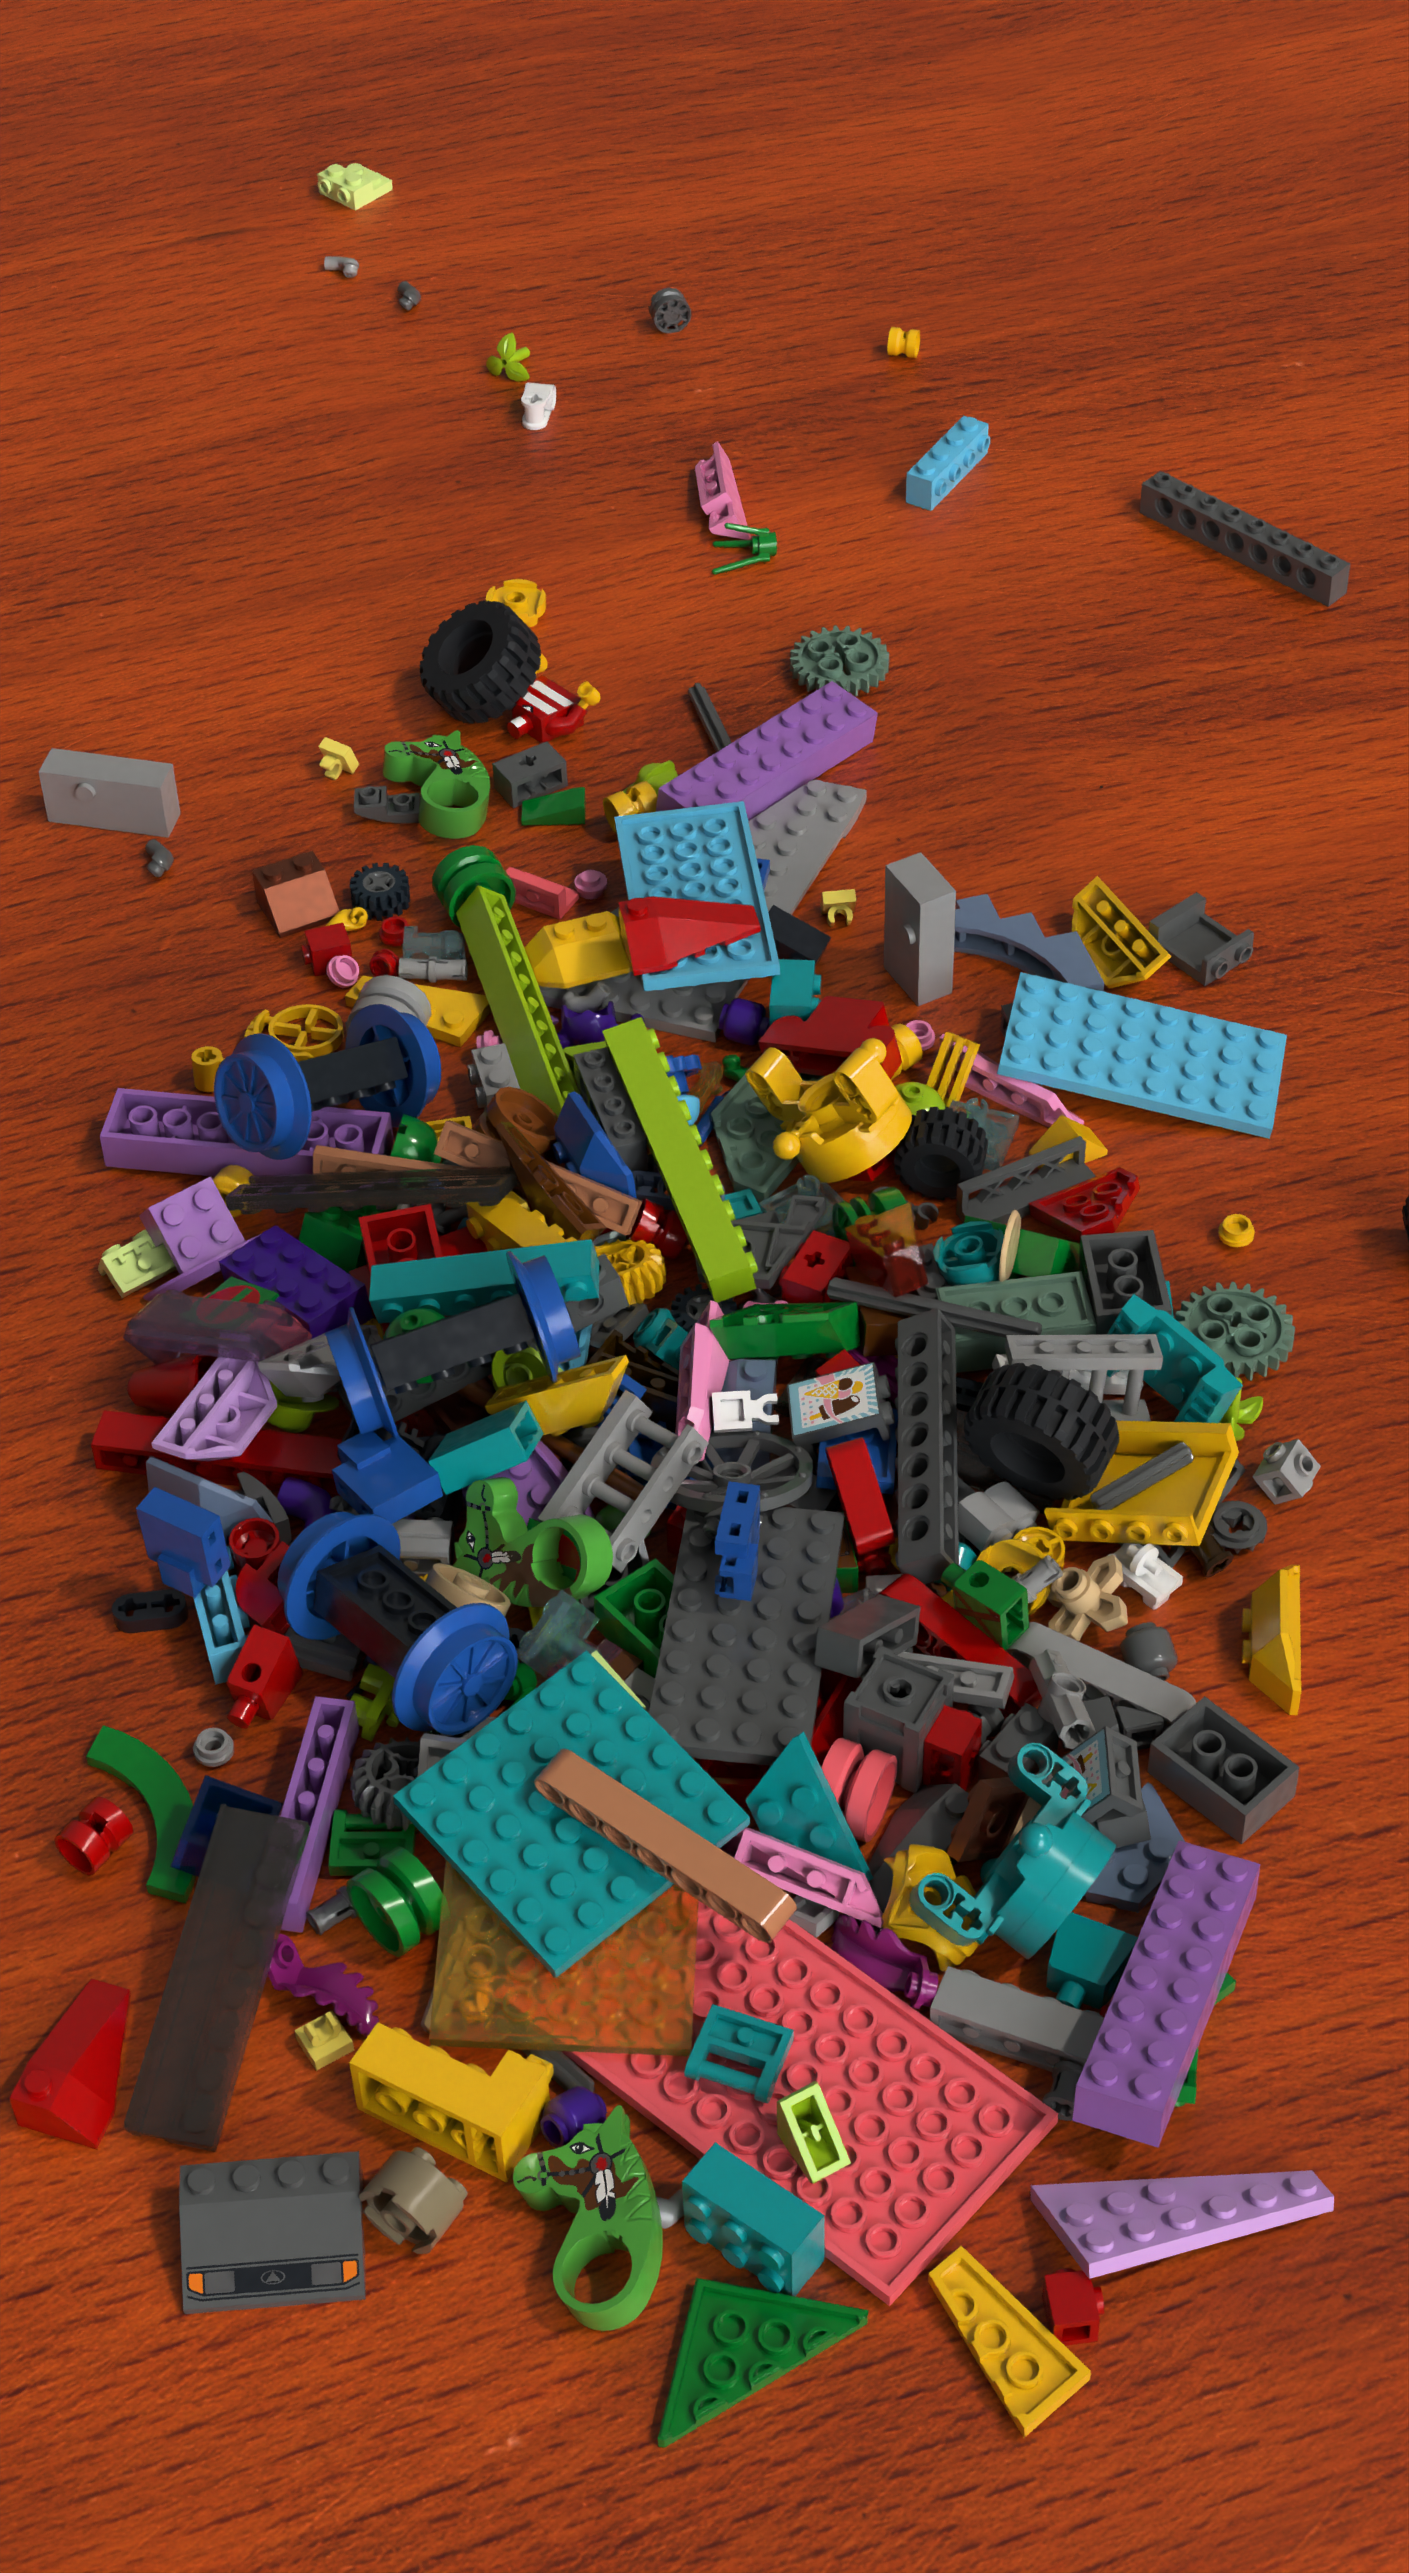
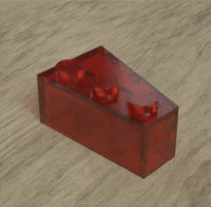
(890, 1249)

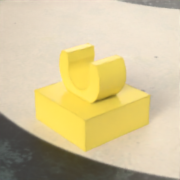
(337, 758)
(838, 902)
(324, 2040)

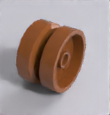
(525, 1112)

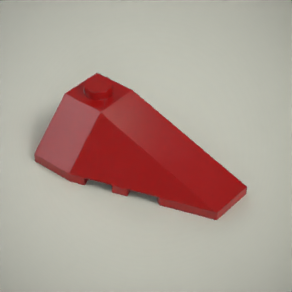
(668, 929)
(76, 2070)

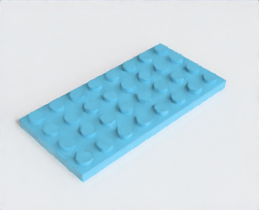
(700, 857)
(1143, 1055)

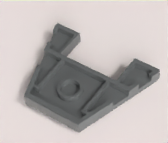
(776, 1243)

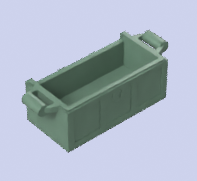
(1053, 1300)

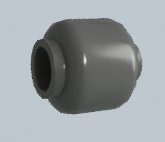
(1149, 1650)

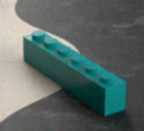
(473, 1279)

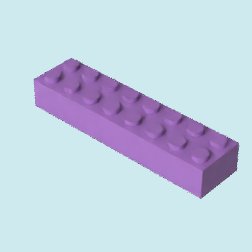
(777, 754)
(188, 1138)
(1166, 1994)

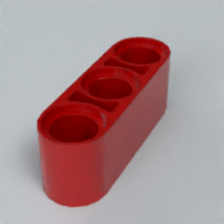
(860, 1496)

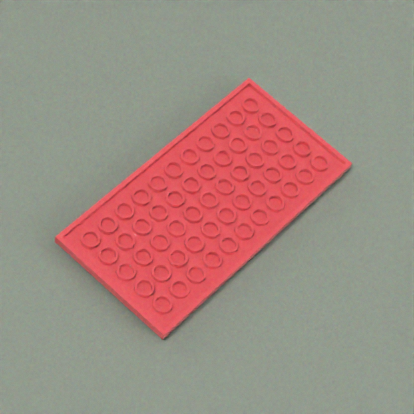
(914, 2106)

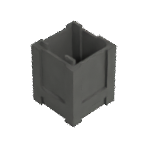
(896, 1711)

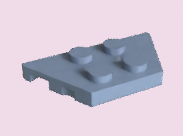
(1138, 1869)

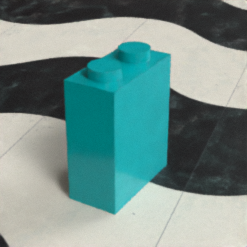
(486, 1447)

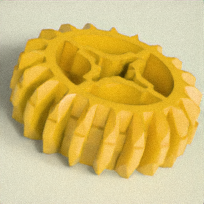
(639, 1267)

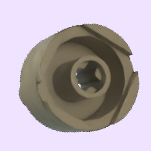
(413, 2200)

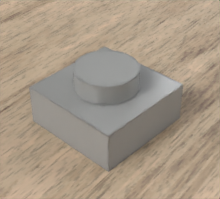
(813, 1916)

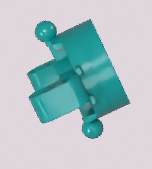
(1038, 1873)

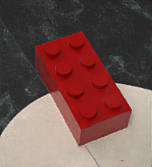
(399, 1237)

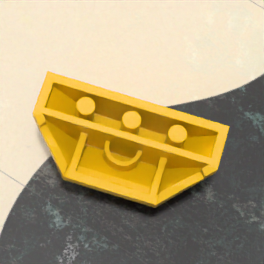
(1115, 937)
(578, 951)
(573, 1401)
(1275, 1638)

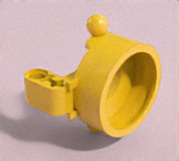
(834, 1122)

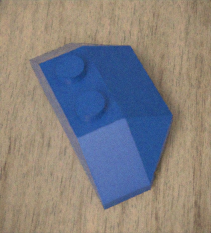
(587, 1149)

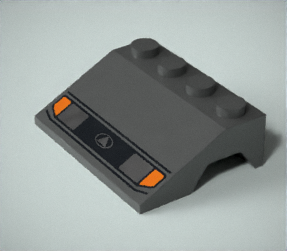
(272, 2232)

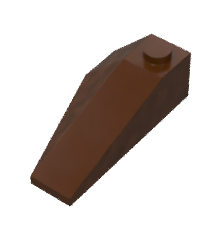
(546, 1189)

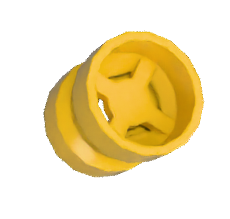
(903, 342)

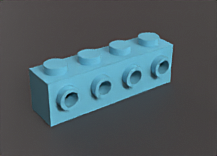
(947, 463)
(222, 1624)

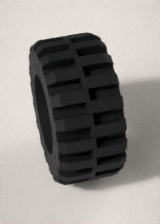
(480, 662)
(1041, 1431)

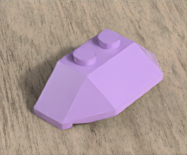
(219, 1413)

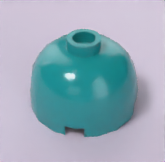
(970, 1254)

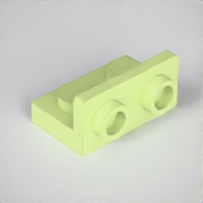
(135, 1264)

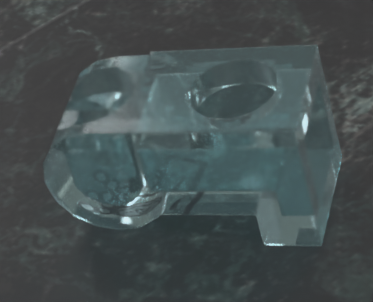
(444, 945)

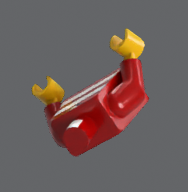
(550, 709)

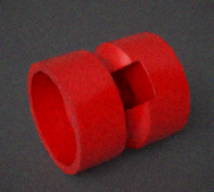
(659, 1228)
(252, 1542)
(99, 1830)

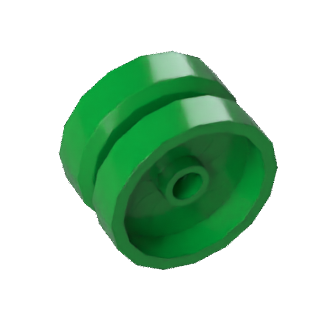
(465, 870)
(396, 1901)

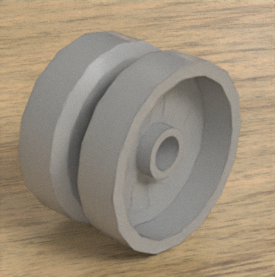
(394, 993)

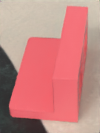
(542, 894)

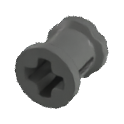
(1063, 2088)

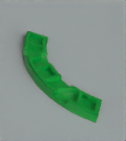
(163, 1795)

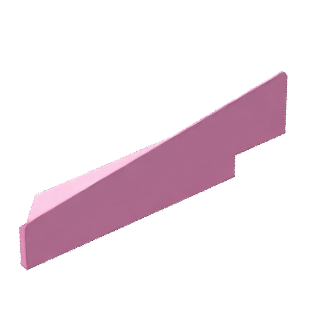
(720, 494)
(1013, 1093)
(700, 1374)
(806, 1874)

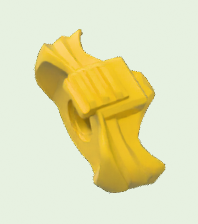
(908, 1870)

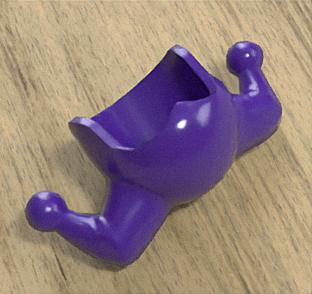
(587, 1026)

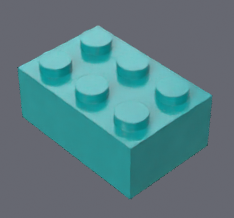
(753, 2221)

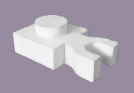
(736, 1411)

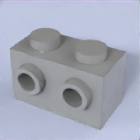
(490, 1072)

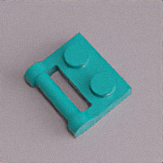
(744, 2041)

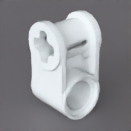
(538, 404)

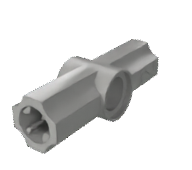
(1061, 1698)

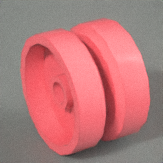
(860, 1785)

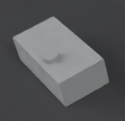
(110, 792)
(919, 928)

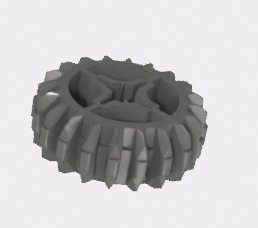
(380, 1776)

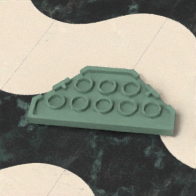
(746, 1140)

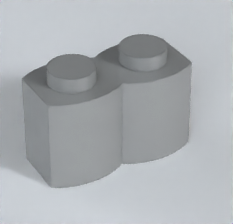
(995, 1515)

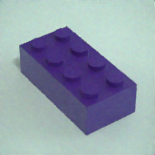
(306, 1282)

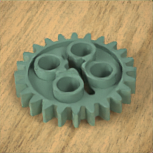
(860, 656)
(1240, 1327)

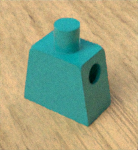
(1087, 1961)

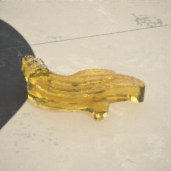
(708, 1083)

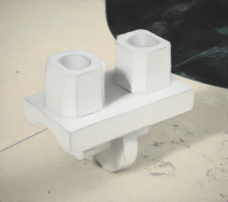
(1147, 1573)

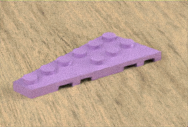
(1145, 2220)

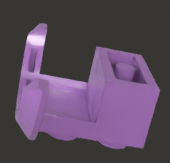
(195, 1233)
(535, 1482)

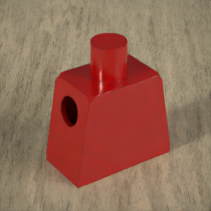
(262, 1676)

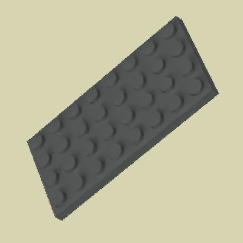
(742, 1672)

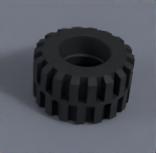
(940, 1152)

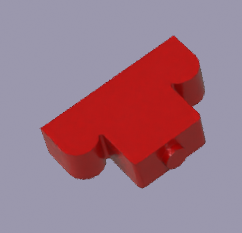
(832, 1035)

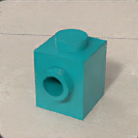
(667, 1343)

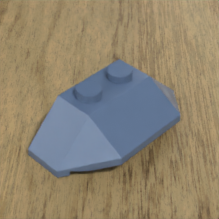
(760, 1378)
(215, 1498)

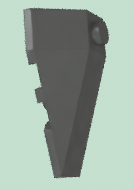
(921, 1820)

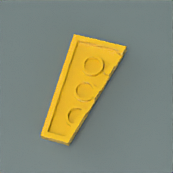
(453, 1012)
(1013, 2348)

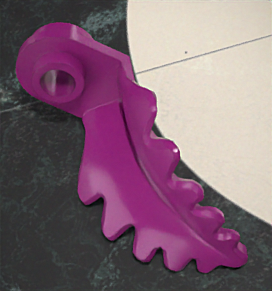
(885, 1960)
(325, 1984)

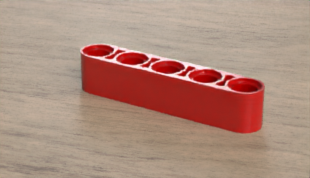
(950, 1635)

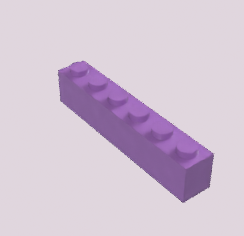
(317, 1792)

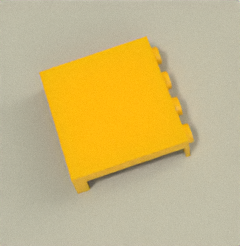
(1167, 1512)

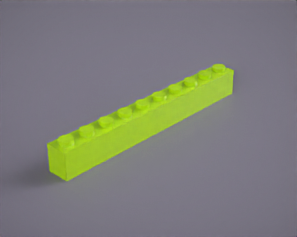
(515, 998)
(680, 1161)

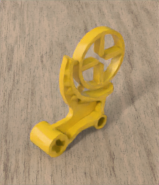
(208, 1058)

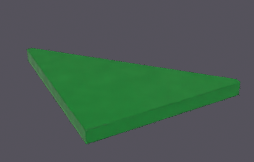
(741, 2343)

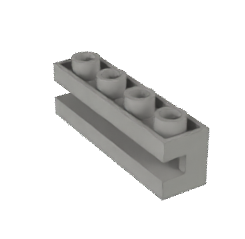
(1013, 2020)

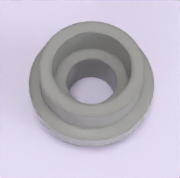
(213, 1739)

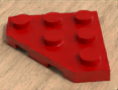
(1089, 1206)

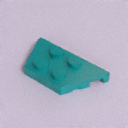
(800, 1808)

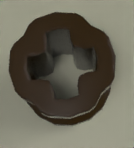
(1210, 1554)

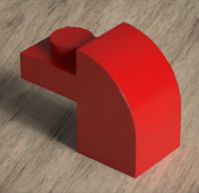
(259, 1592)

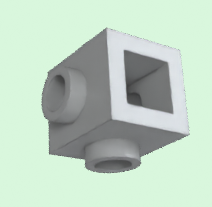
(1286, 1471)

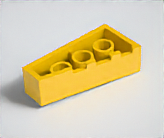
(511, 1225)

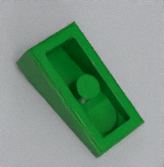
(558, 808)

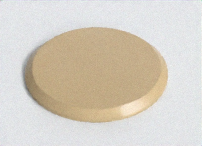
(1009, 1246)

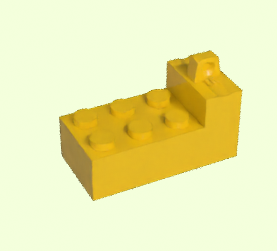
(453, 2103)

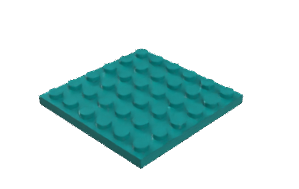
(528, 1858)

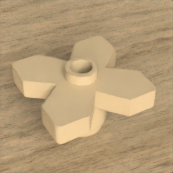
(1088, 1598)

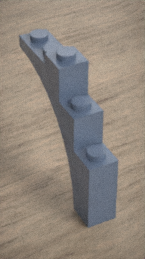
(1022, 944)

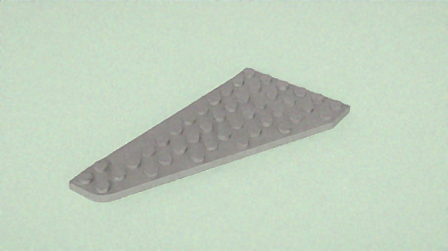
(798, 840)

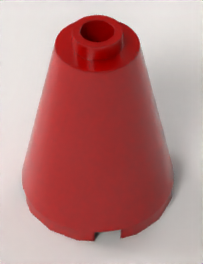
(168, 1383)

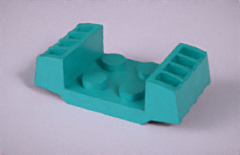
(1190, 1373)

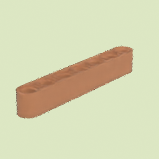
(665, 1845)

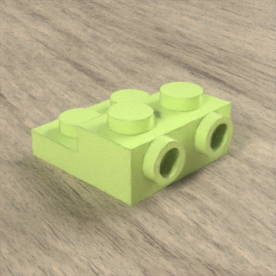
(352, 185)

